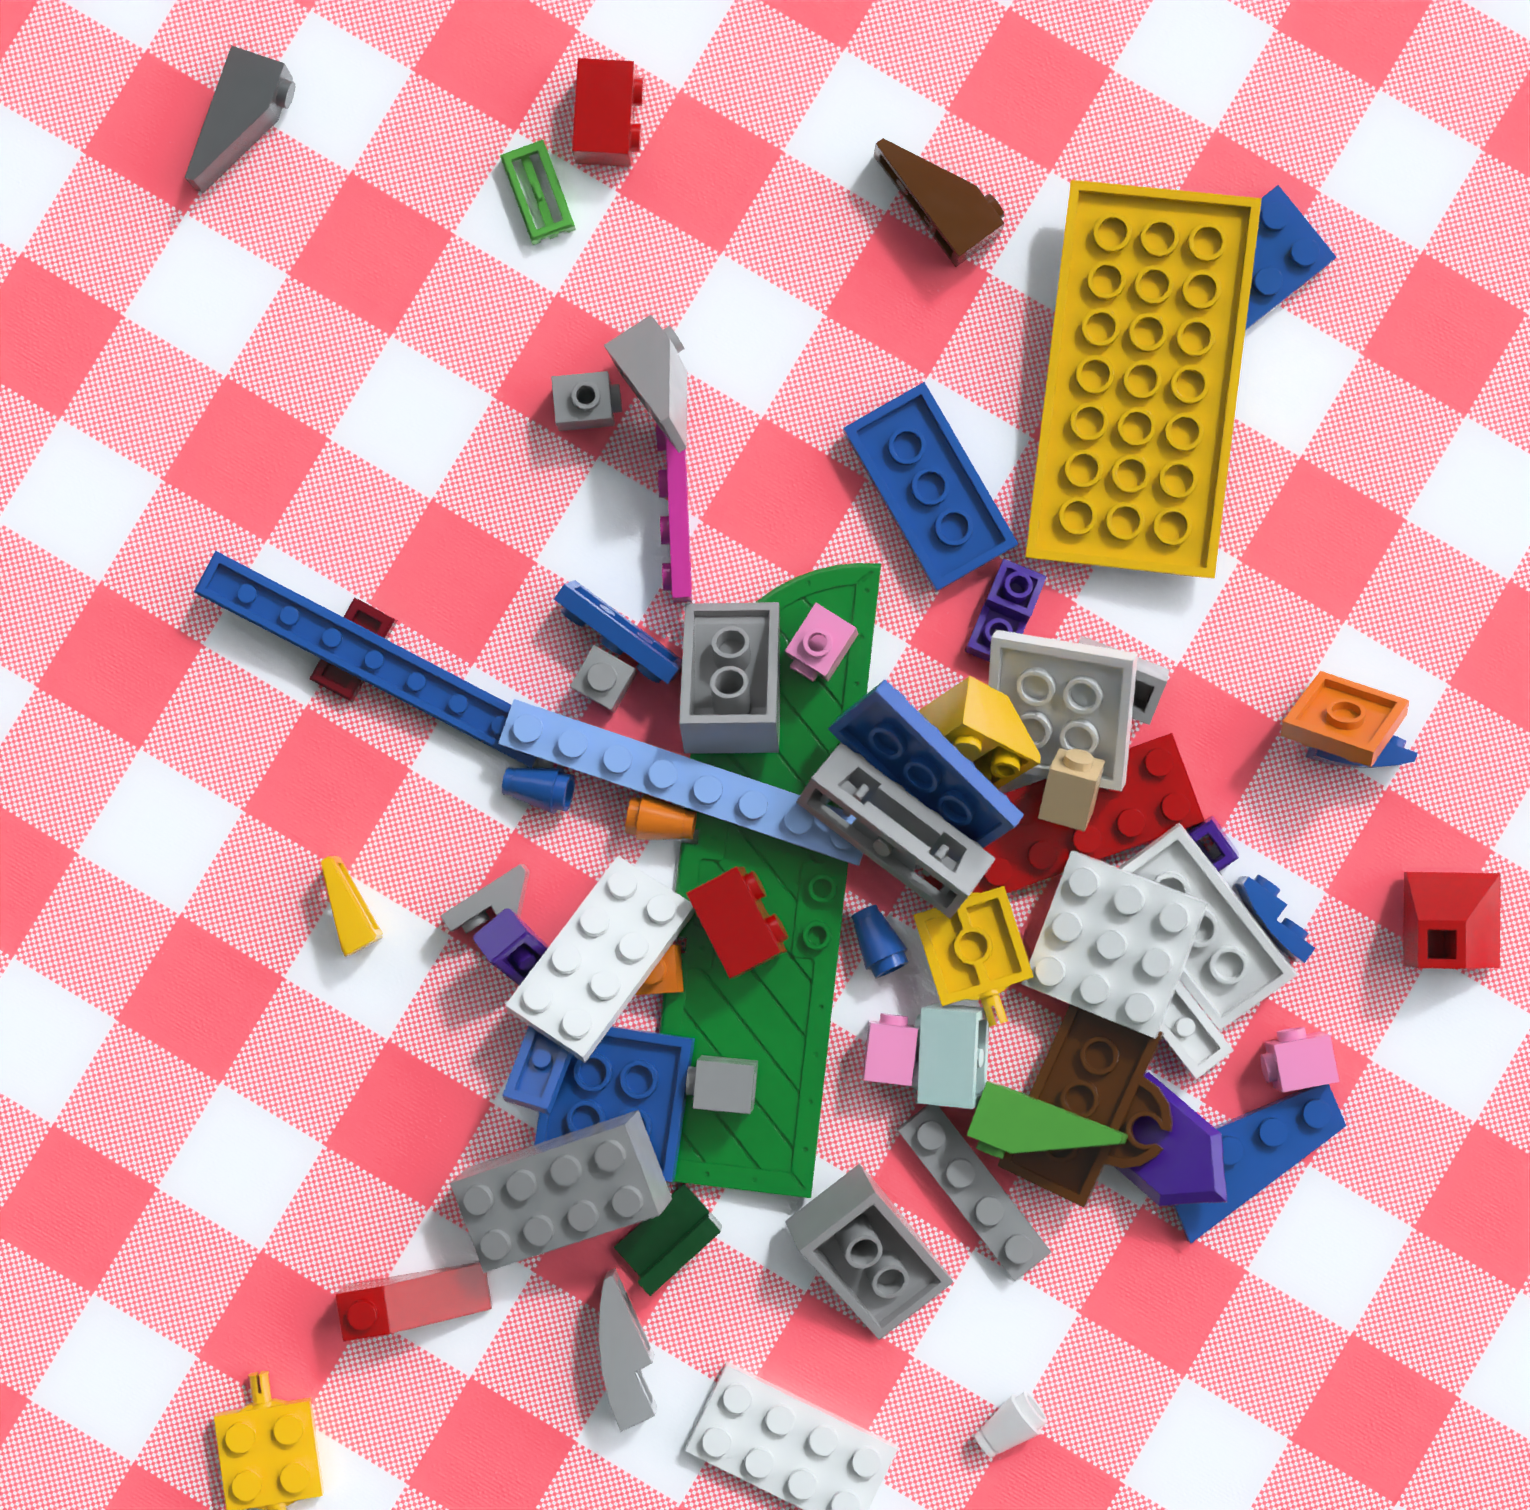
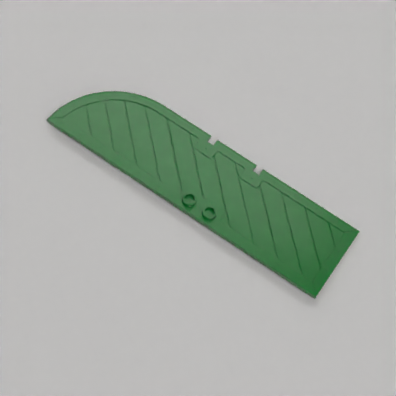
(785, 1005)

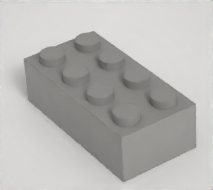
(561, 1191)

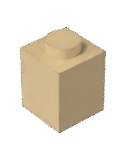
(1071, 788)

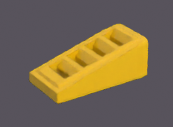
(351, 914)

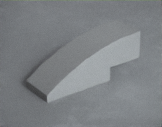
(623, 1355)

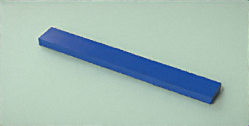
(357, 651)

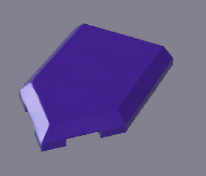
(1191, 1161)

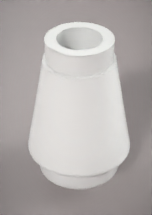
(1011, 1425)

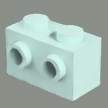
(951, 1055)

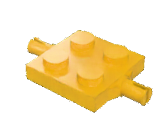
(975, 951)
(268, 1451)

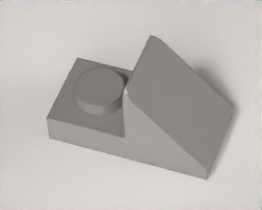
(500, 894)

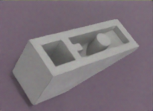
(656, 374)

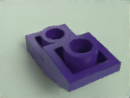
(1006, 606)

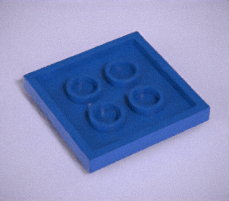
(625, 1075)

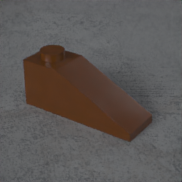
(945, 203)

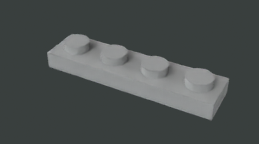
(974, 1190)

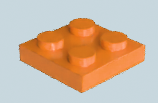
(1345, 718)

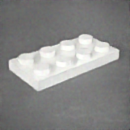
(1232, 956)
(600, 958)
(789, 1445)

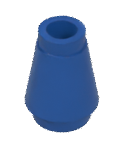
(540, 787)
(878, 942)

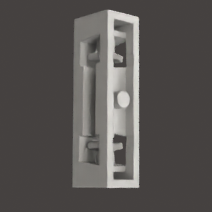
(896, 829)

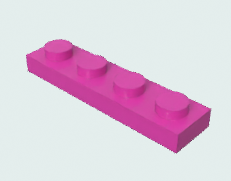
(675, 527)

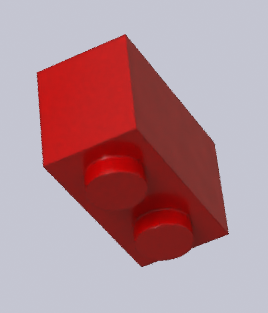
(605, 112)
(738, 921)

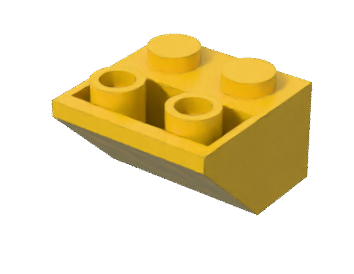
(984, 730)

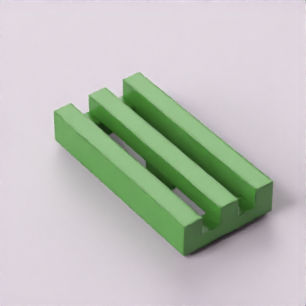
(550, 229)

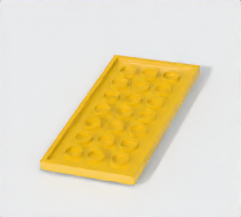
(1143, 378)

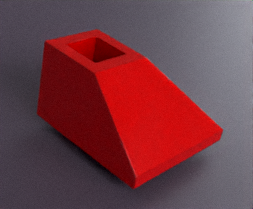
(1451, 920)

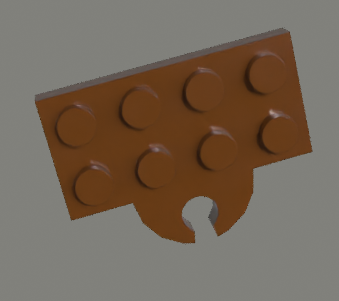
(1099, 1075)

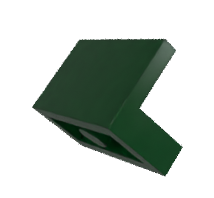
(669, 1241)

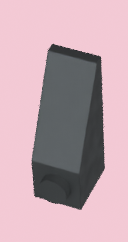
(240, 113)

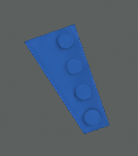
(1264, 1147)

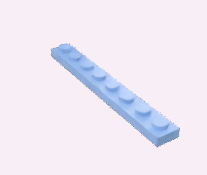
(672, 778)

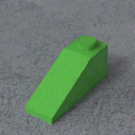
(1025, 1124)

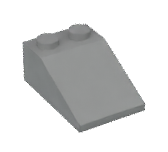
(731, 678)
(867, 1252)

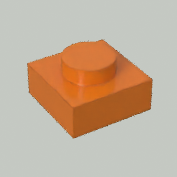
(666, 976)

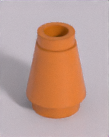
(659, 820)

